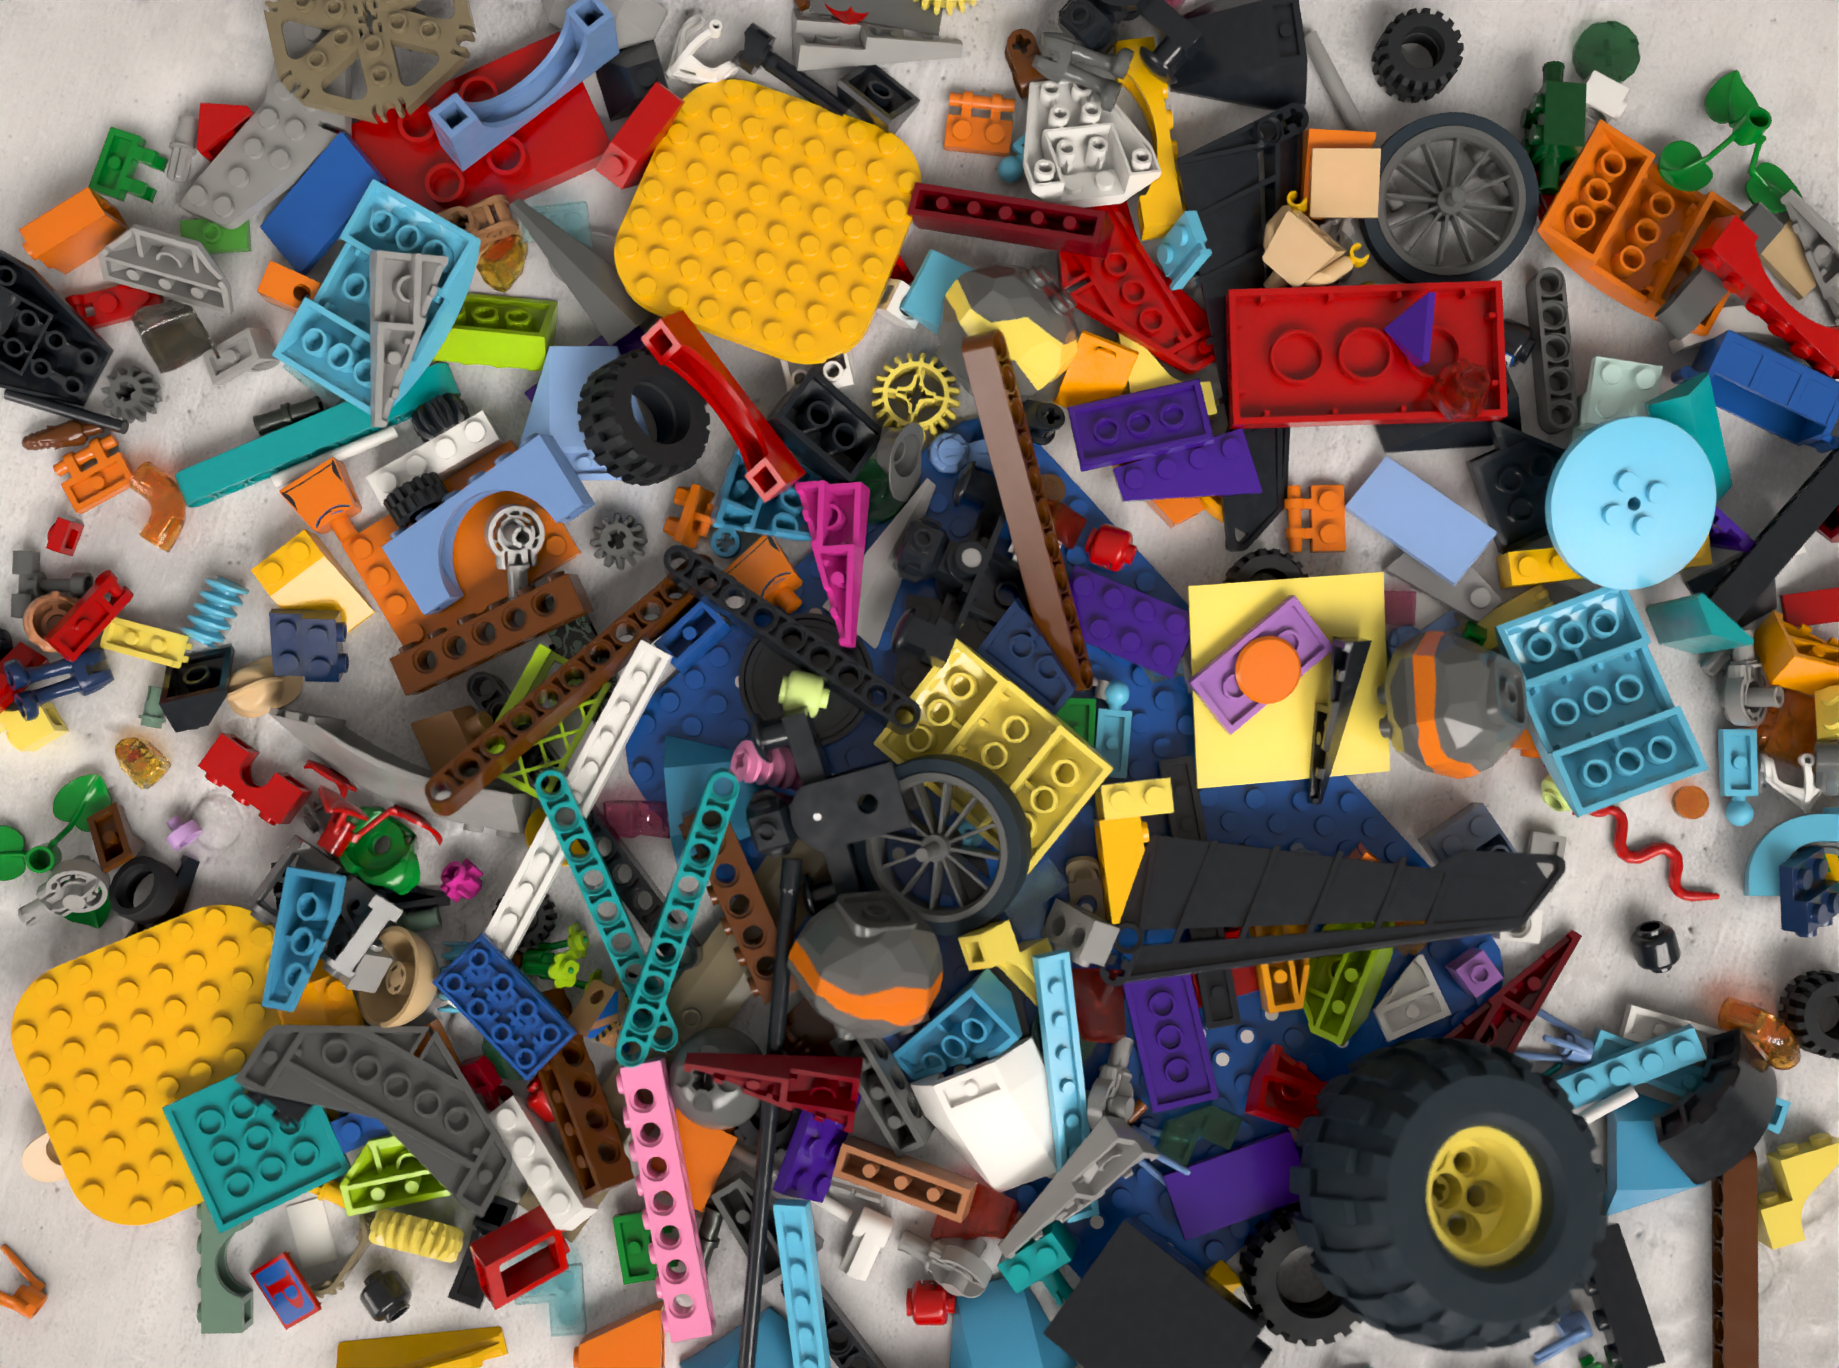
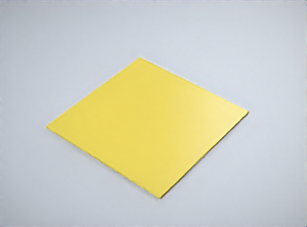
(1279, 737)

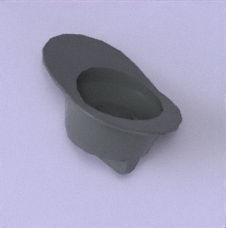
(900, 457)

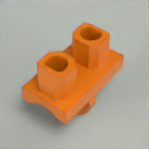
(695, 516)

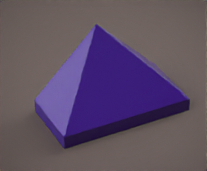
(1413, 330)

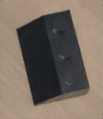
(825, 428)

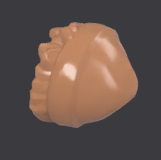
(43, 615)

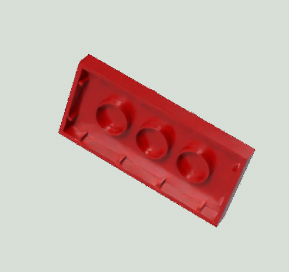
(538, 156)
(1330, 363)

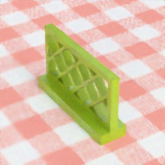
(531, 678)

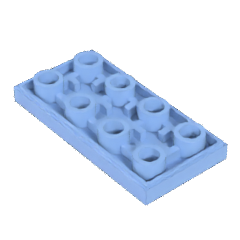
(1420, 521)

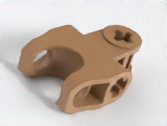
(481, 219)

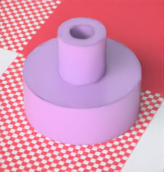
(182, 832)

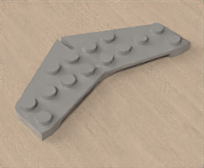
(270, 147)

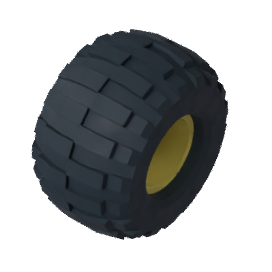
(1385, 1183)

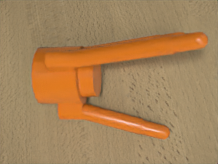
(26, 1299)

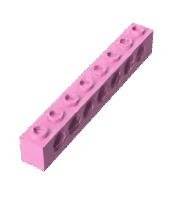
(680, 1321)

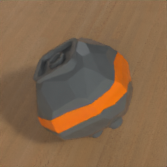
(1452, 704)
(868, 965)

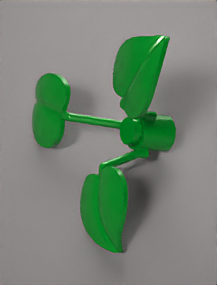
(1731, 103)
(73, 805)

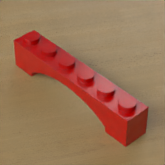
(1731, 254)
(682, 348)

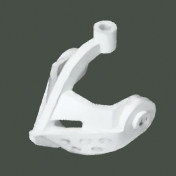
(684, 61)
(1802, 797)

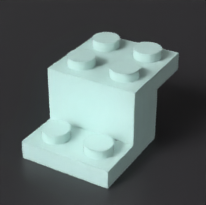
(1615, 391)

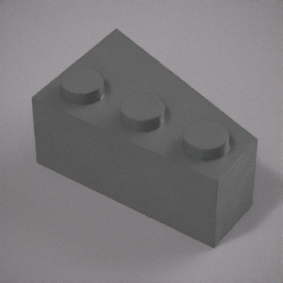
(735, 1203)

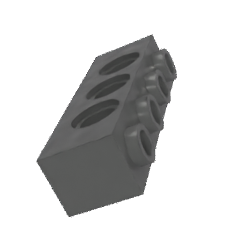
(887, 1094)

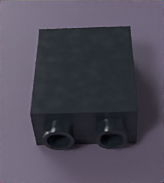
(1155, 1310)

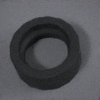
(125, 884)

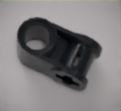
(1039, 424)

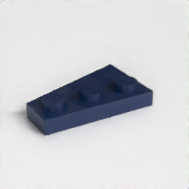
(1027, 658)

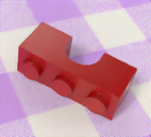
(230, 765)

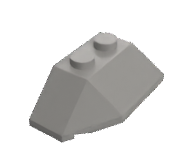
(634, 19)
(166, 267)

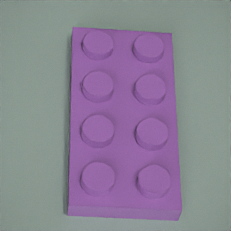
(1217, 681)

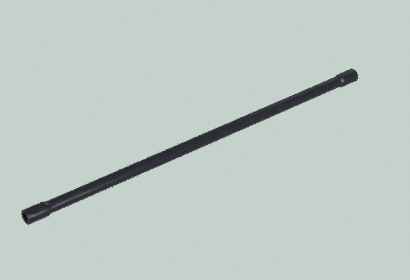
(789, 887)

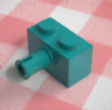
(1040, 1262)

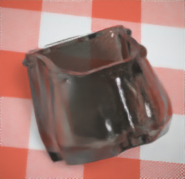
(172, 334)

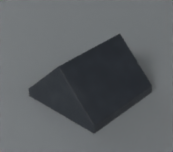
(877, 97)

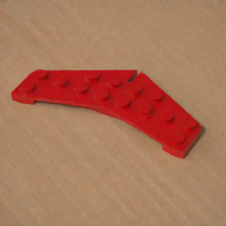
(1136, 299)

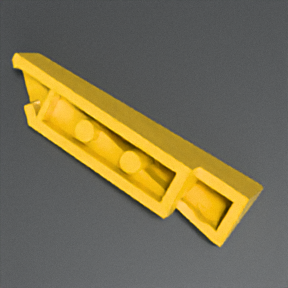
(428, 1350)

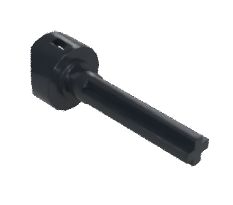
(759, 54)

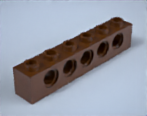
(419, 677)
(737, 920)
(573, 1108)

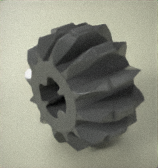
(121, 390)
(630, 542)

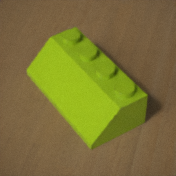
(501, 332)

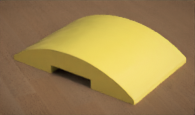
(989, 719)

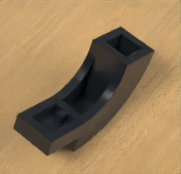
(466, 1284)

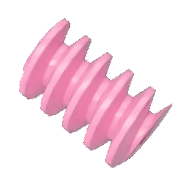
(751, 768)

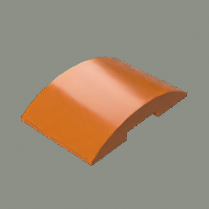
(1628, 226)

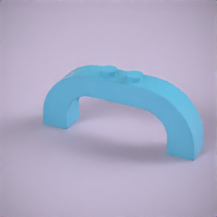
(1779, 843)

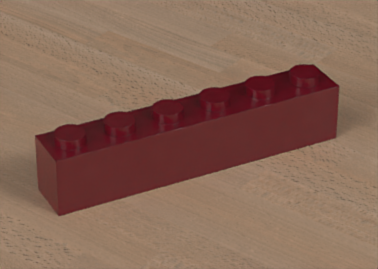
(1011, 220)

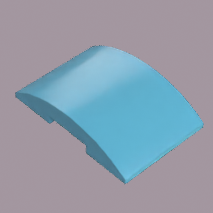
(332, 331)
(1599, 701)

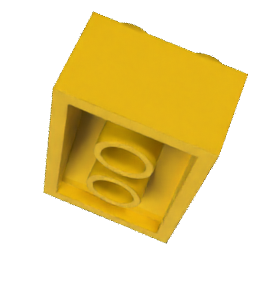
(309, 577)
(1119, 856)

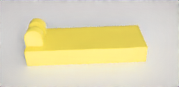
(1519, 606)
(146, 642)

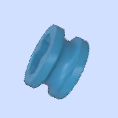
(718, 535)

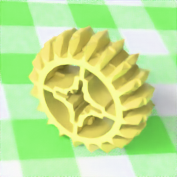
(900, 394)
(416, 1235)

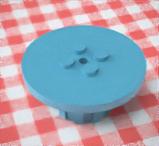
(1630, 502)

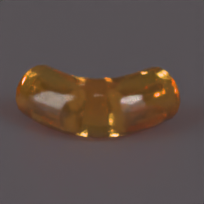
(166, 504)
(1763, 1029)

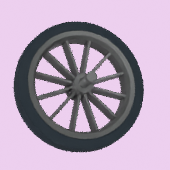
(1448, 202)
(944, 843)

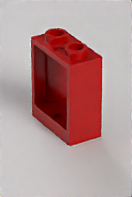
(508, 1243)

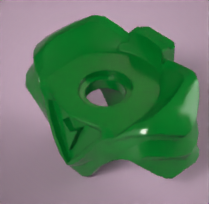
(393, 869)

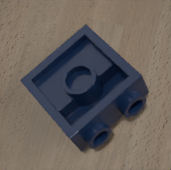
(308, 644)
(1805, 894)

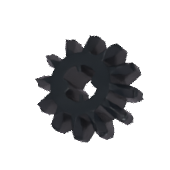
(439, 415)

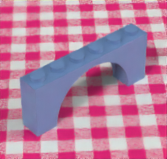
(475, 128)
(425, 549)

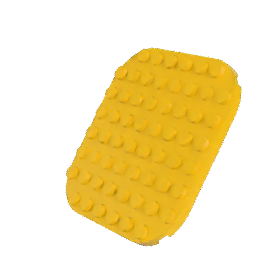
(768, 221)
(133, 1032)

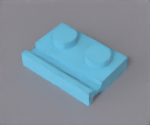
(1183, 250)

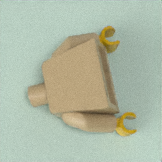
(1303, 251)

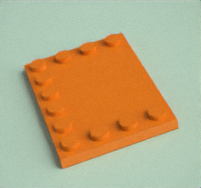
(472, 559)

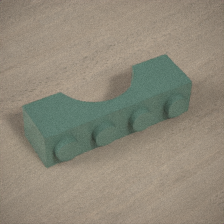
(225, 1302)

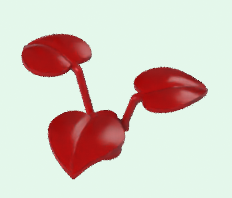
(341, 830)

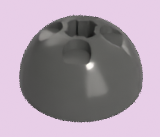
(724, 1104)

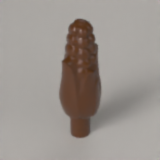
(62, 435)

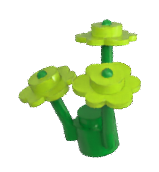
(561, 966)

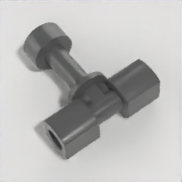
(35, 583)

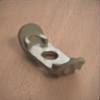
(1085, 879)
(338, 1280)

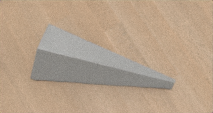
(833, 44)
(1820, 246)
(399, 302)
(879, 578)
(1092, 1168)

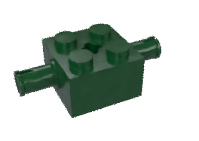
(1554, 126)

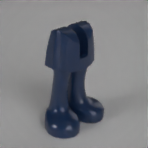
(79, 681)

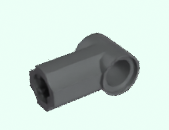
(1827, 767)

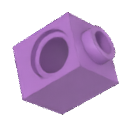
(1474, 972)

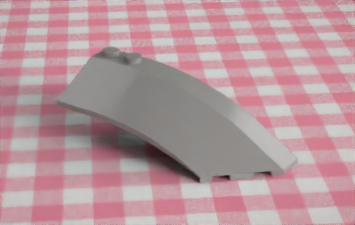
(399, 779)

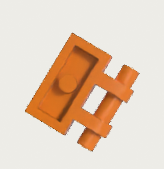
(979, 134)
(98, 482)
(1326, 518)

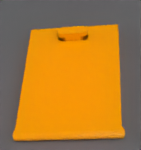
(1096, 371)

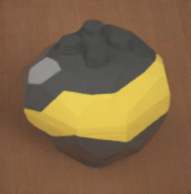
(1024, 308)

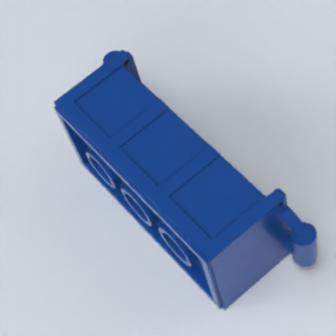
(1768, 390)

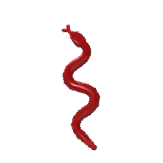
(1650, 852)

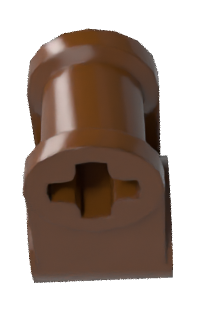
(1021, 63)

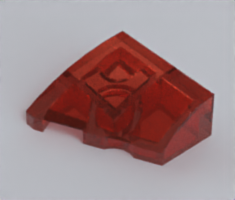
(1098, 1006)
(988, 1216)

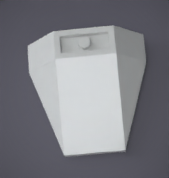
(1080, 151)
(996, 1115)

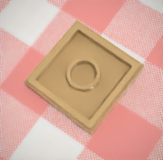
(1344, 182)
(1788, 263)

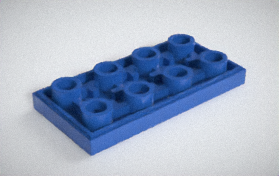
(321, 203)
(505, 1006)

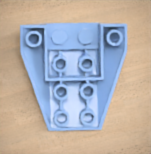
(557, 400)

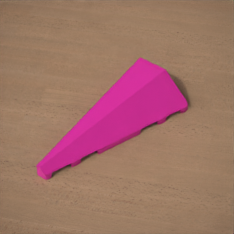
(838, 534)

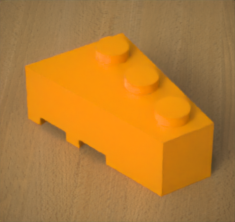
(1795, 656)
(1282, 983)

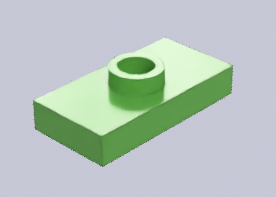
(216, 238)

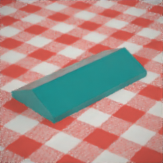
(1695, 411)
(1695, 625)

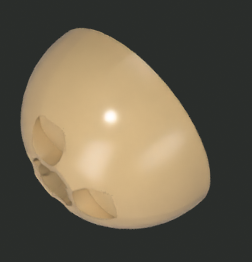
(407, 983)

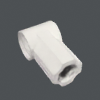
(868, 1236)

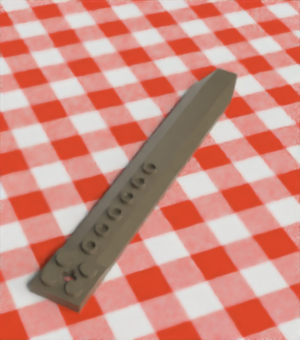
(707, 993)

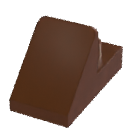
(113, 837)

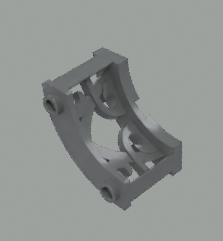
(371, 914)

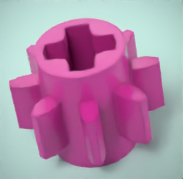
(461, 880)

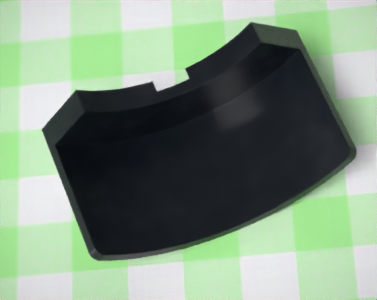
(1725, 1115)

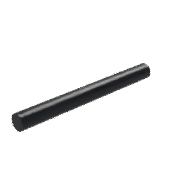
(67, 411)

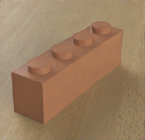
(905, 1178)

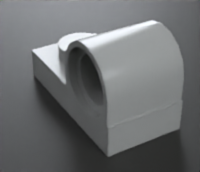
(244, 352)

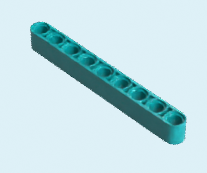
(301, 442)
(595, 895)
(676, 933)

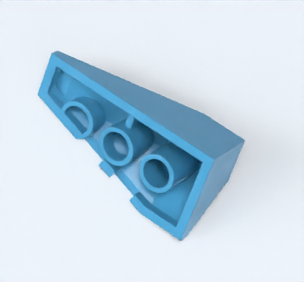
(304, 922)
(968, 1027)

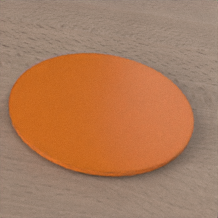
(1268, 669)

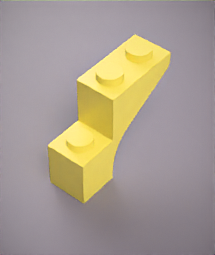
(1149, 374)
(34, 733)
(996, 946)
(1796, 1173)

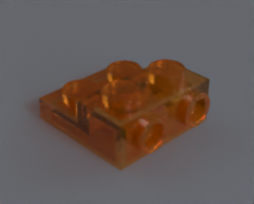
(1789, 729)

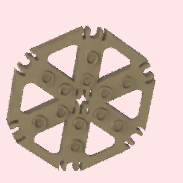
(376, 52)

